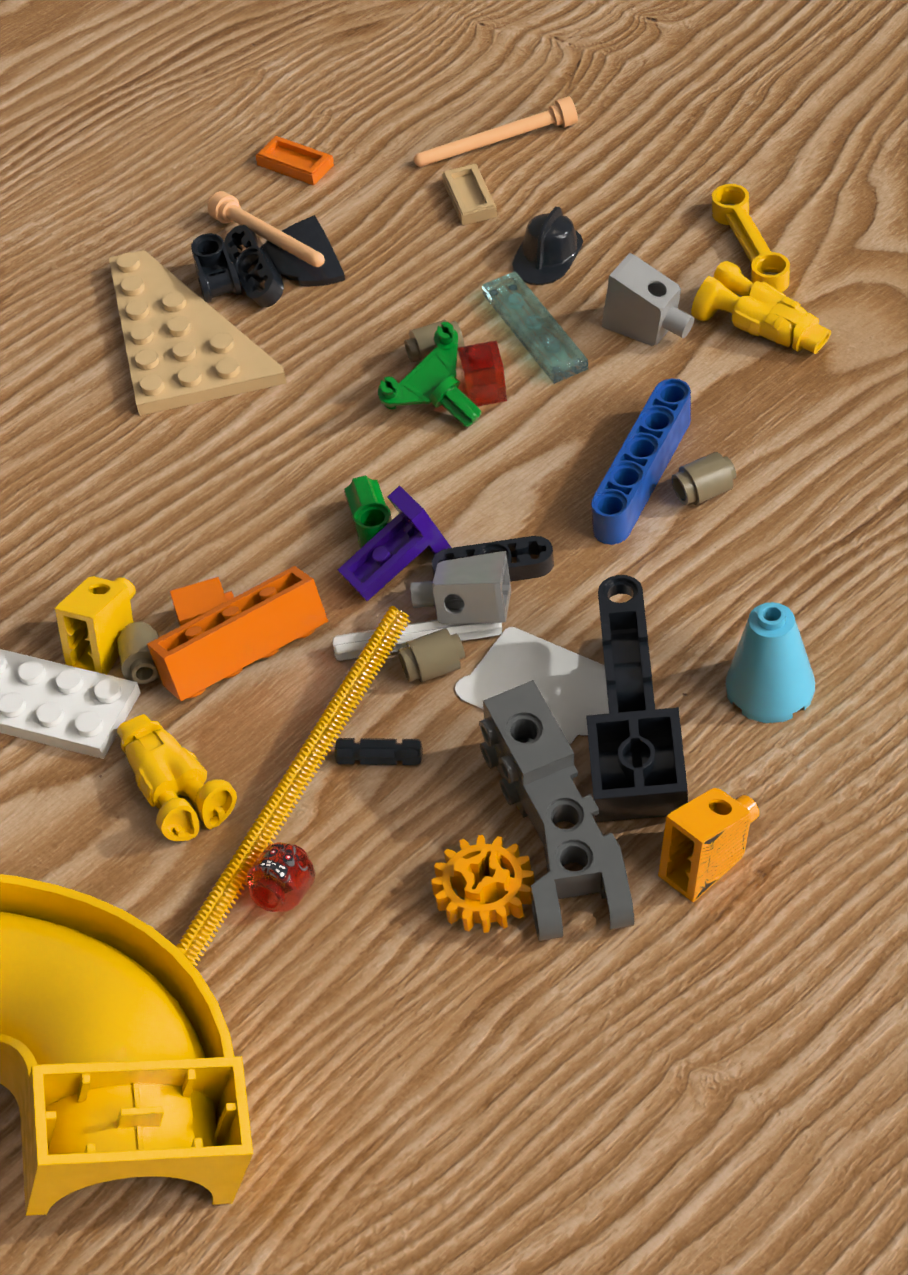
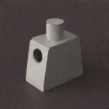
(643, 303)
(467, 590)

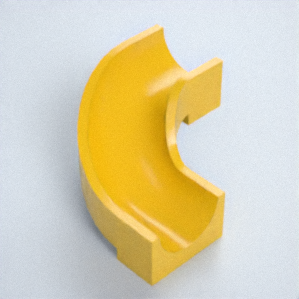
(112, 1051)

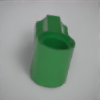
(367, 508)

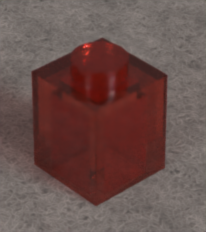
(482, 373)

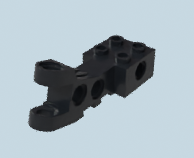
(634, 747)

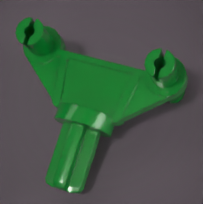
(433, 381)

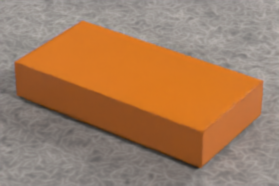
(294, 160)

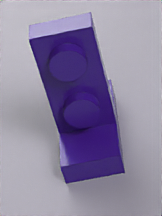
(393, 546)

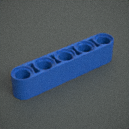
(641, 461)

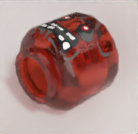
(280, 877)

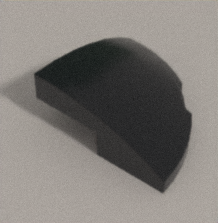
(293, 268)

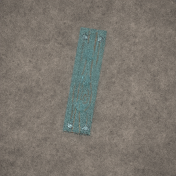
(535, 327)

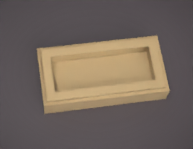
(469, 194)

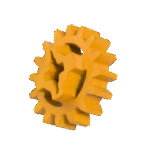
(483, 883)

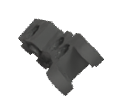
(538, 777)

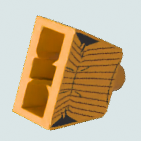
(705, 840)

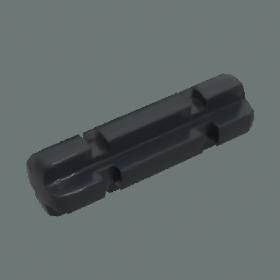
(378, 751)

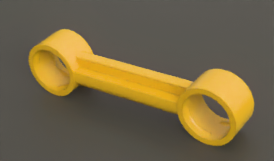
(749, 237)

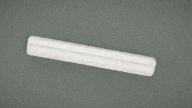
(350, 645)

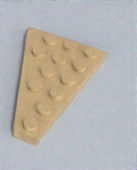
(180, 344)

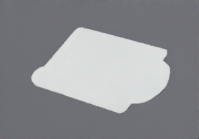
(565, 679)

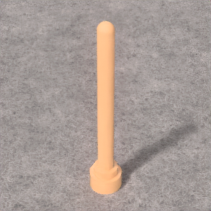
(561, 113)
(226, 209)

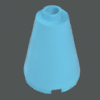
(770, 667)

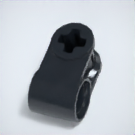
(213, 267)

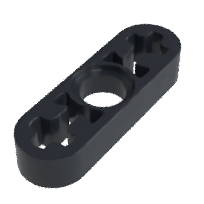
(262, 272)
(518, 547)

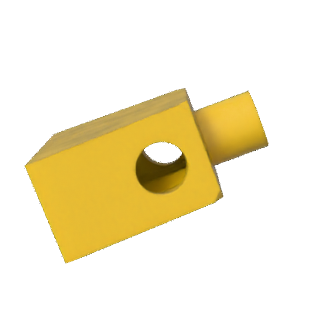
(92, 622)

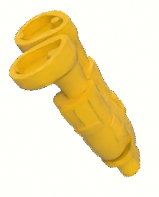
(759, 311)
(169, 770)

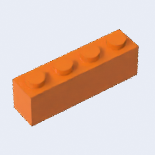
(238, 633)

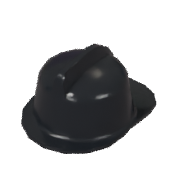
(547, 248)

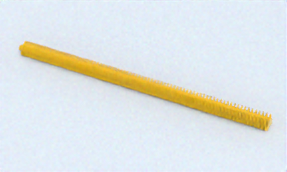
(292, 783)

